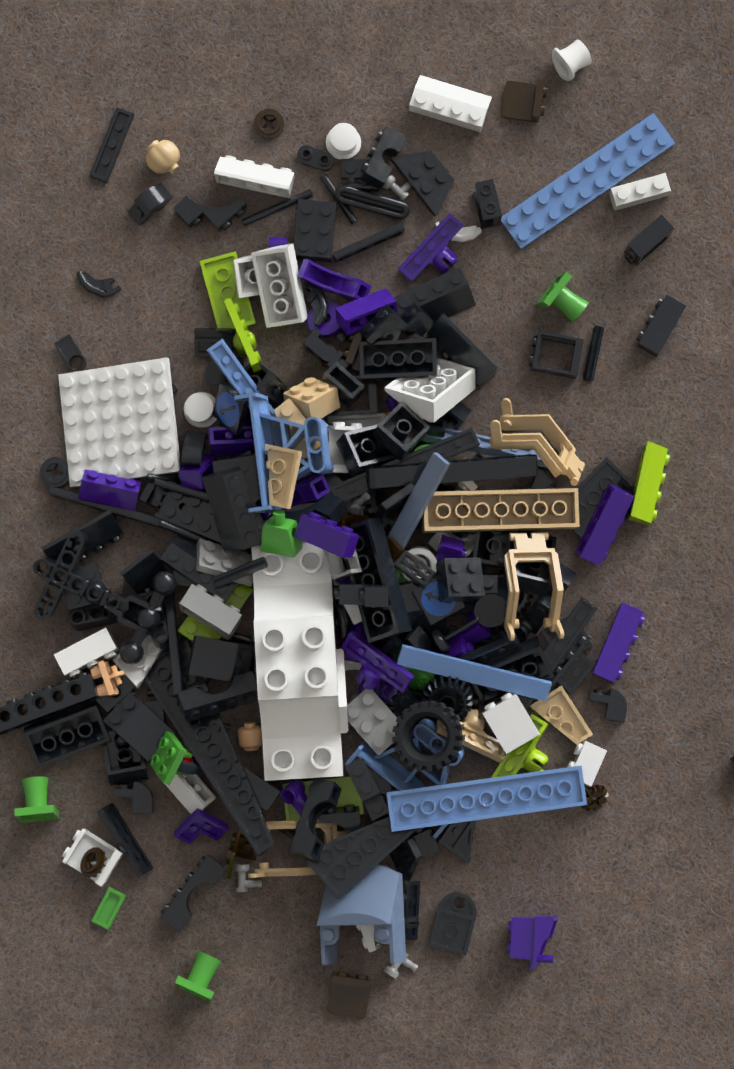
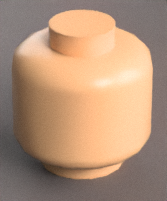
(250, 736)

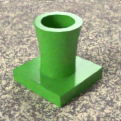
(563, 298)
(36, 801)
(200, 976)

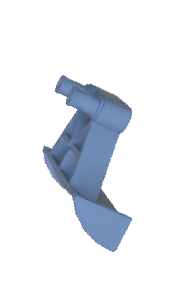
(313, 431)
(396, 773)

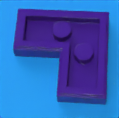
(199, 823)

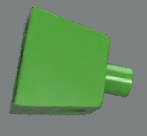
(279, 535)

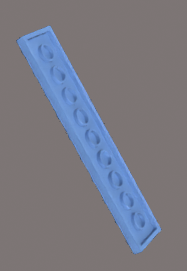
(587, 181)
(486, 798)

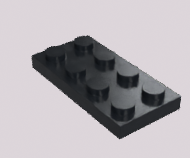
(592, 490)

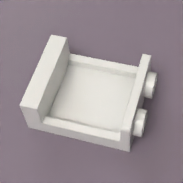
(334, 434)
(510, 722)
(83, 842)

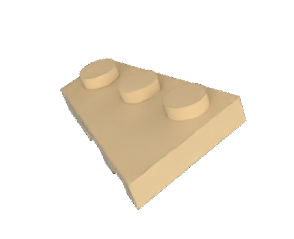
(290, 412)
(283, 473)
(563, 715)

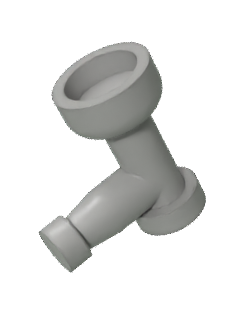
(400, 192)
(357, 502)
(244, 884)
(392, 970)

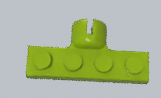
(243, 340)
(524, 755)

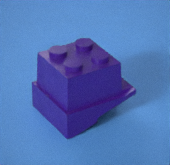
(530, 938)

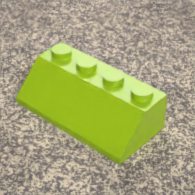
(647, 483)

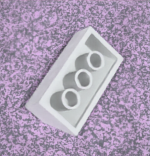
(449, 103)
(254, 177)
(279, 285)

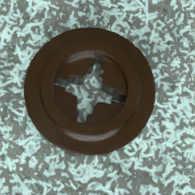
(270, 115)
(597, 791)
(92, 855)

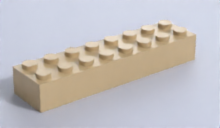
(502, 510)

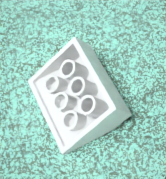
(434, 395)

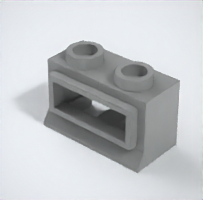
(337, 567)

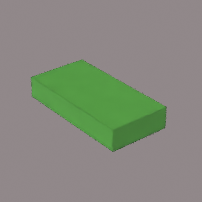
(108, 908)

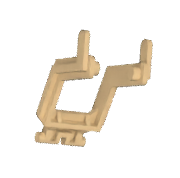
(565, 464)
(532, 550)
(330, 834)

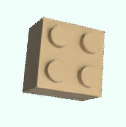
(314, 398)

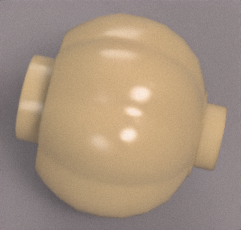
(162, 157)

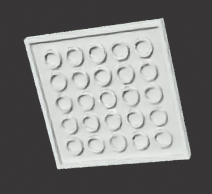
(120, 420)

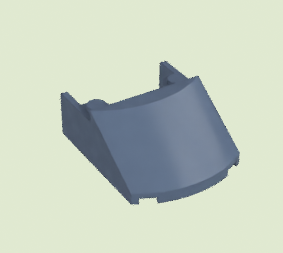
(371, 901)

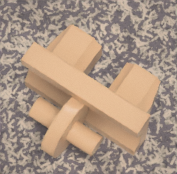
(103, 670)

